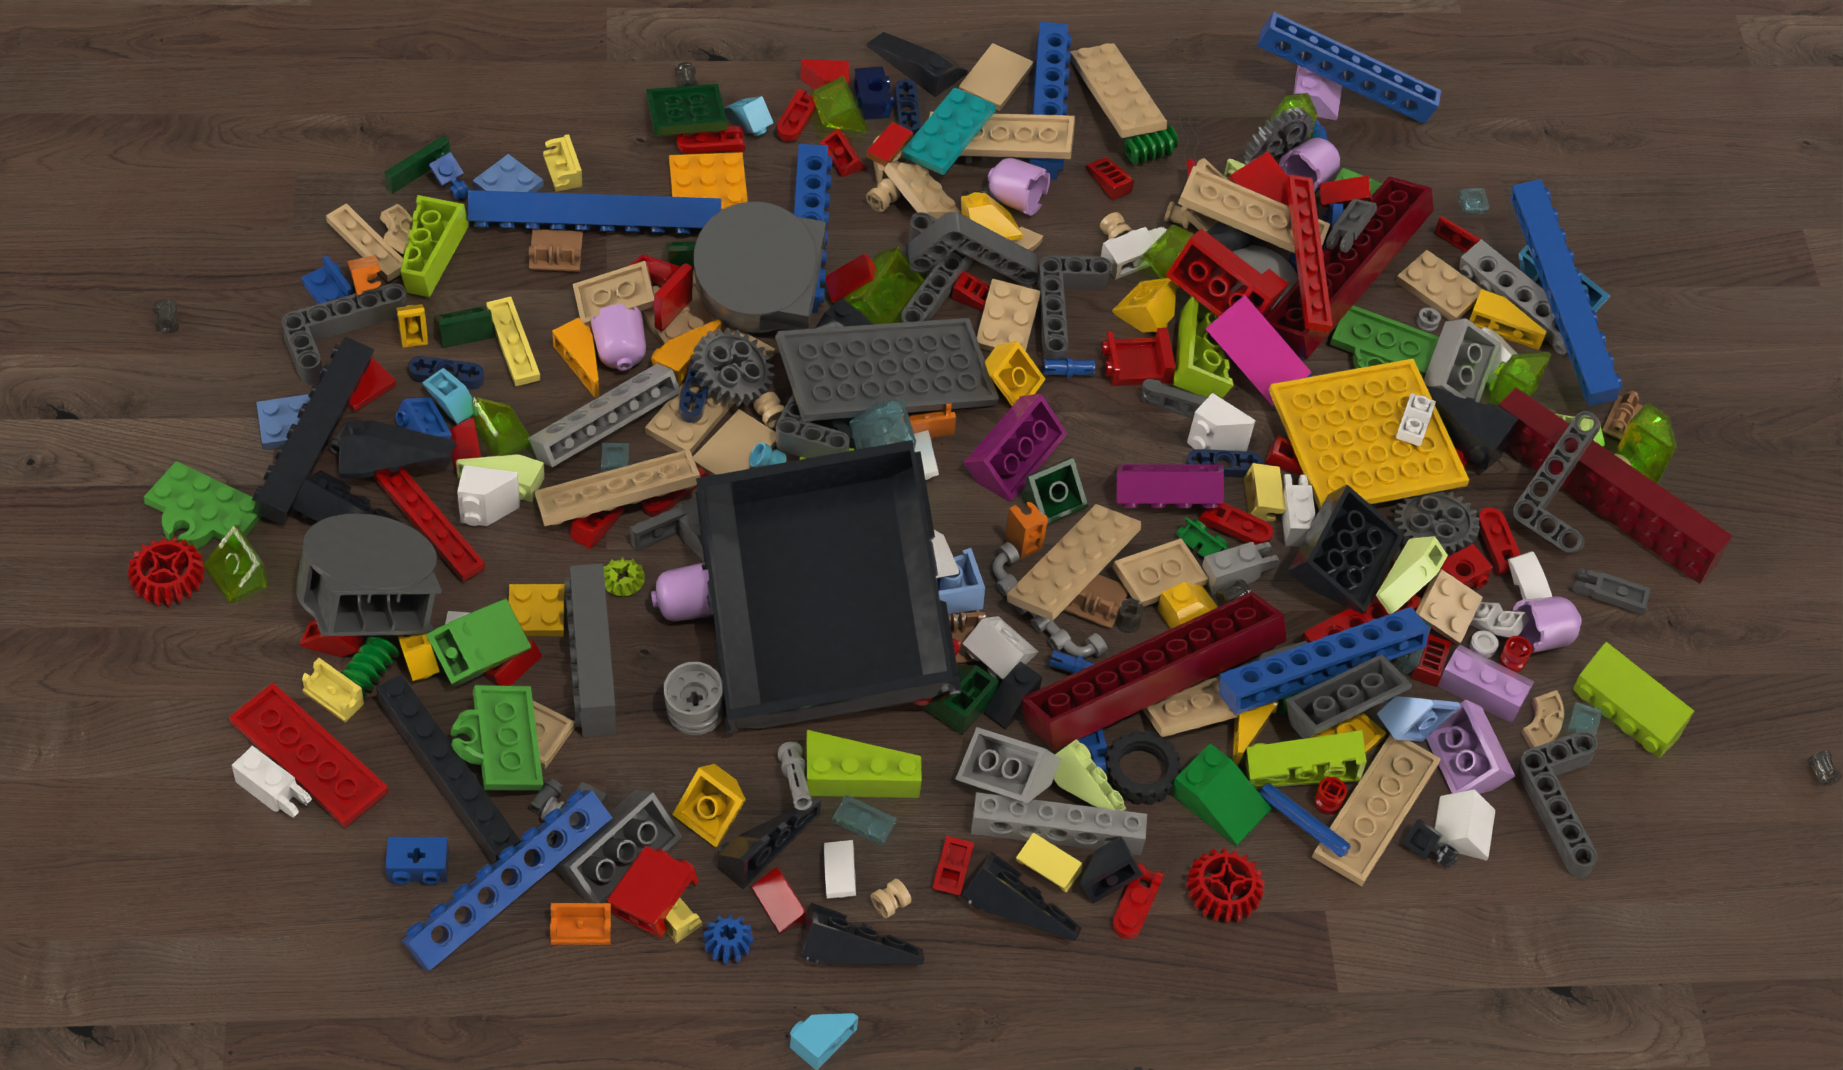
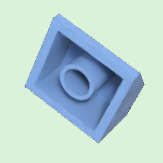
(1415, 717)

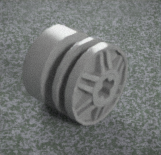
(691, 685)

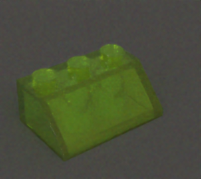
(890, 291)
(1649, 442)

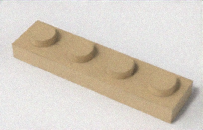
(365, 240)

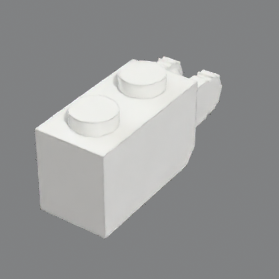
(1127, 250)
(1299, 510)
(268, 782)

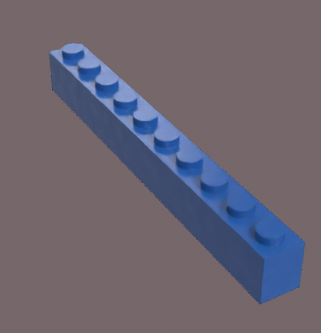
(590, 211)
(1565, 293)

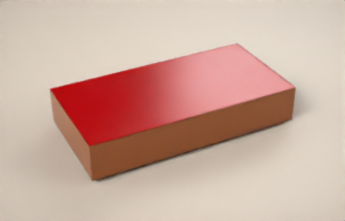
(889, 144)

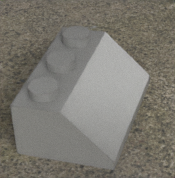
(1462, 359)
(1007, 766)

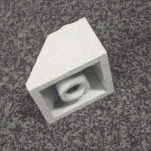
(1220, 426)
(487, 495)
(998, 646)

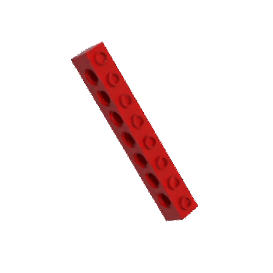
(1465, 565)

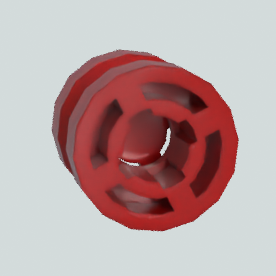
(1515, 653)
(1330, 795)

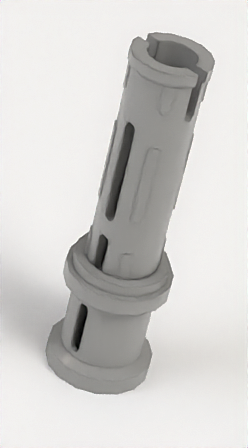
(800, 794)

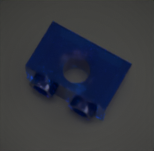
(873, 92)

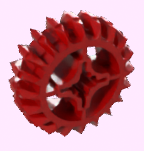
(164, 578)
(1212, 893)

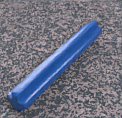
(1305, 820)

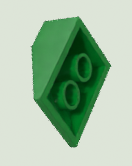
(1220, 795)

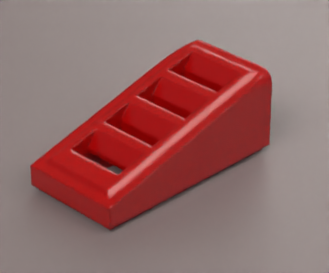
(1112, 189)
(972, 285)
(1278, 456)
(588, 535)
(1429, 675)

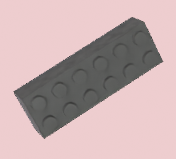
(590, 650)

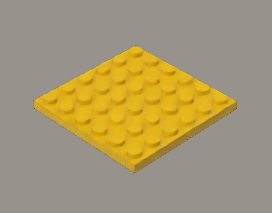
(1348, 429)

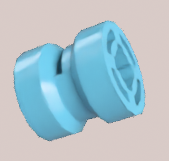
(765, 455)

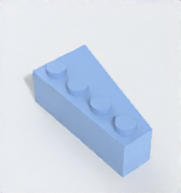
(963, 590)

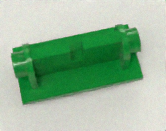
(1196, 534)

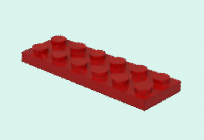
(309, 754)

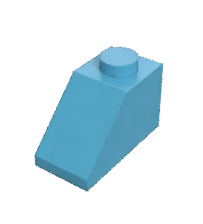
(750, 115)
(450, 395)
(821, 1036)

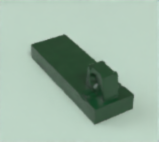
(415, 164)

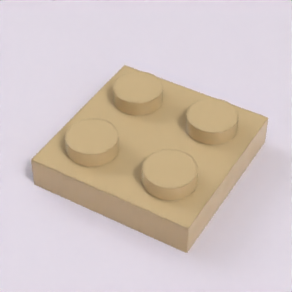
(1449, 606)

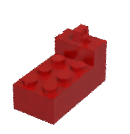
(1221, 277)

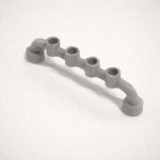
(1059, 637)

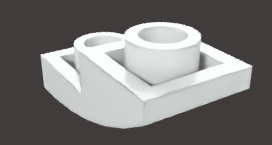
(1415, 419)
(924, 444)
(1529, 576)
(1503, 623)
(839, 869)

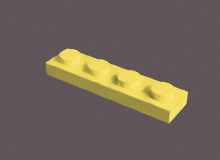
(513, 341)

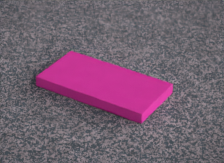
(1256, 347)

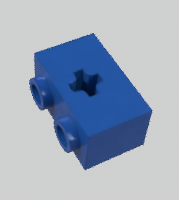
(406, 851)

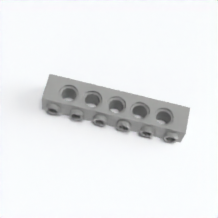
(1520, 287)
(604, 415)
(1057, 822)

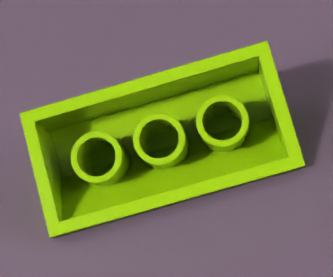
(1633, 700)

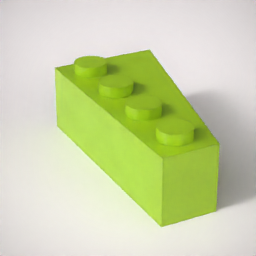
(432, 242)
(1199, 357)
(1307, 760)
(859, 769)

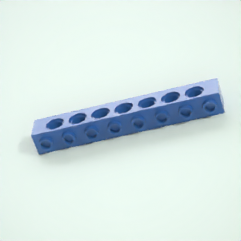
(1349, 67)
(1049, 81)
(811, 196)
(1321, 660)
(591, 818)

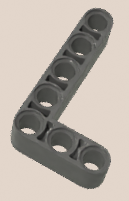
(962, 234)
(1059, 274)
(940, 276)
(334, 318)
(806, 438)
(1554, 483)
(1557, 800)

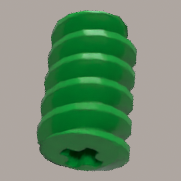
(1150, 145)
(370, 662)

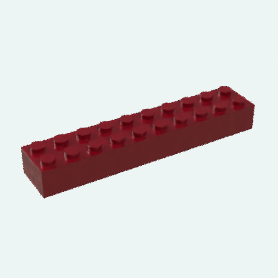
(1399, 214)
(1619, 492)
(1153, 670)

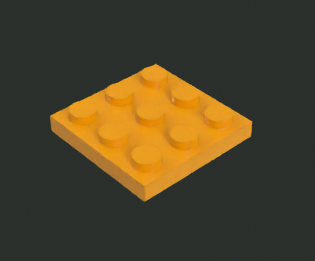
(709, 177)

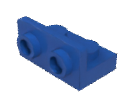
(327, 282)
(422, 416)

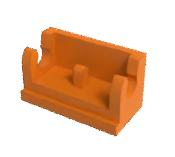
(362, 271)
(938, 423)
(1026, 531)
(580, 924)

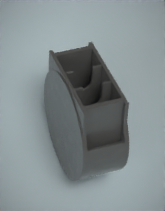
(759, 267)
(367, 576)

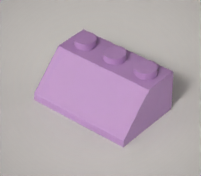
(1323, 92)
(1485, 683)
(1470, 751)

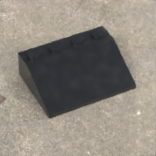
(1346, 550)

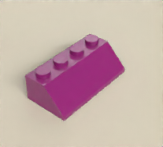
(1016, 446)
(1170, 485)

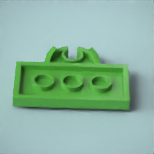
(1382, 340)
(199, 505)
(501, 738)

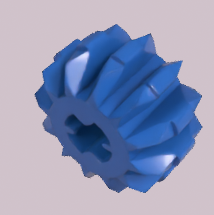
(728, 939)

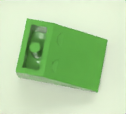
(478, 642)

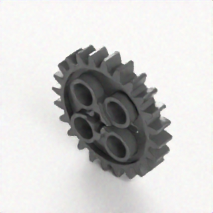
(1280, 135)
(732, 366)
(1440, 517)

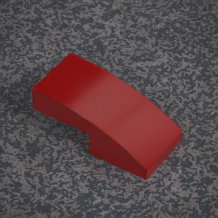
(953, 866)

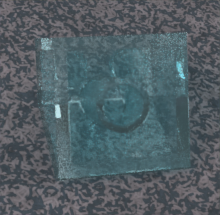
(882, 424)

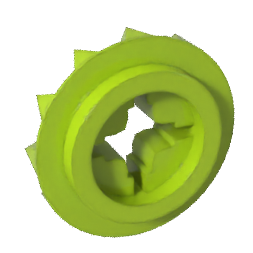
(626, 585)

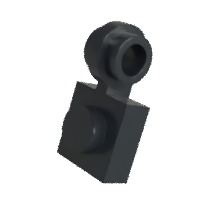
(1424, 840)

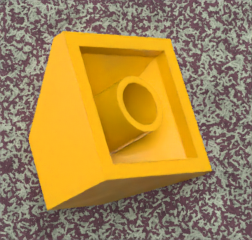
(990, 214)
(1148, 305)
(1013, 371)
(1184, 603)
(710, 803)

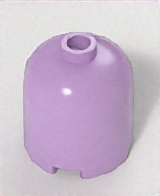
(1312, 159)
(1018, 185)
(619, 336)
(683, 593)
(1551, 622)

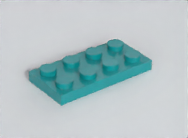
(948, 131)

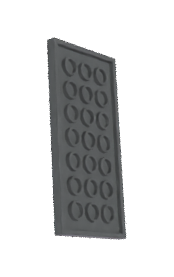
(854, 367)

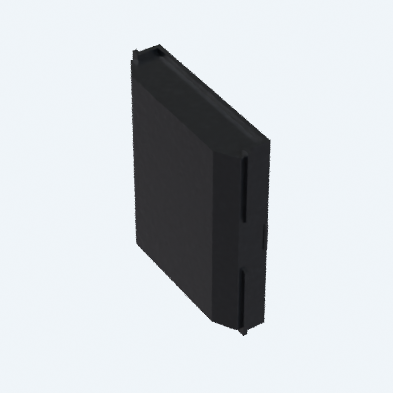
(825, 587)

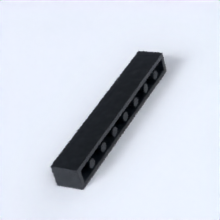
(313, 430)
(446, 768)

